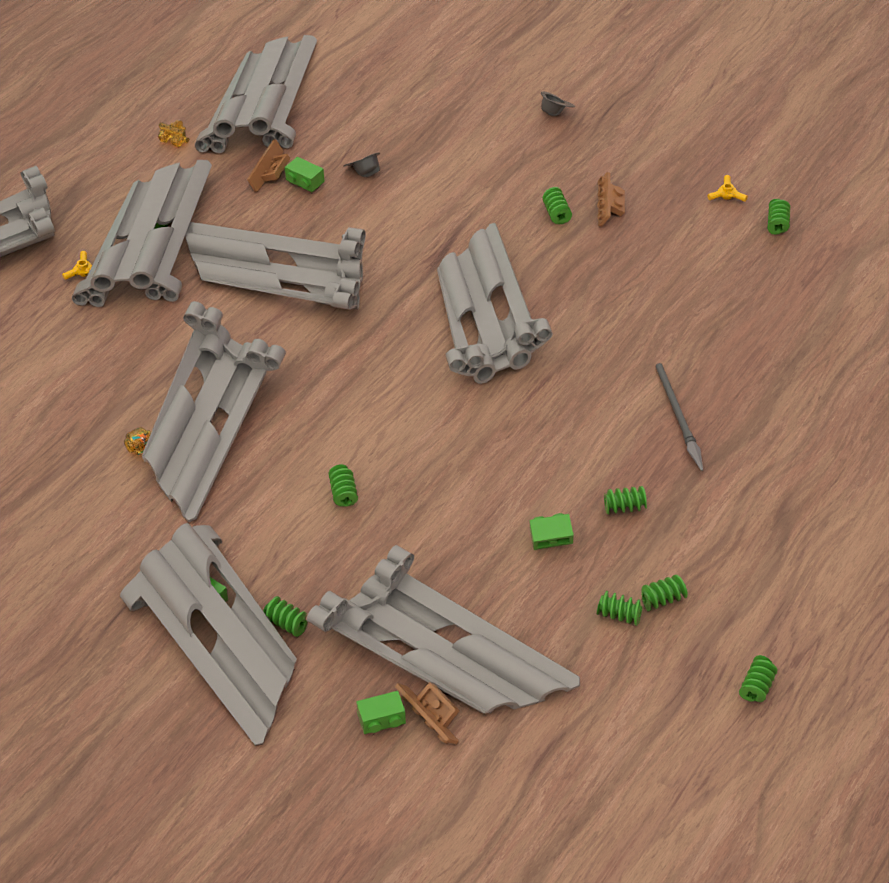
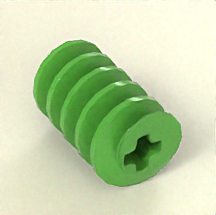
(557, 205)
(778, 216)
(343, 485)
(625, 499)
(663, 590)
(620, 608)
(286, 616)
(758, 679)

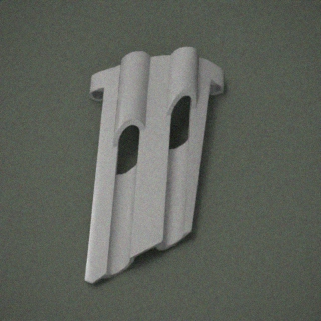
(255, 100)
(27, 214)
(148, 252)
(183, 442)
(249, 656)
(477, 669)

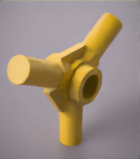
(727, 191)
(81, 268)

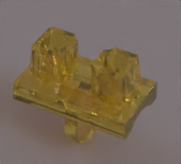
(175, 131)

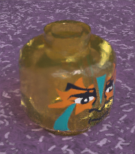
(137, 440)

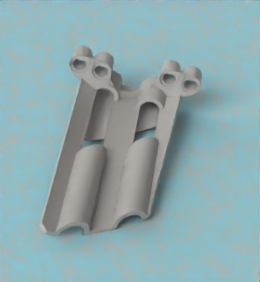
(241, 261)
(467, 286)

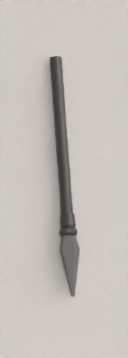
(693, 449)

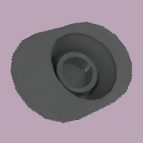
(552, 104)
(366, 166)

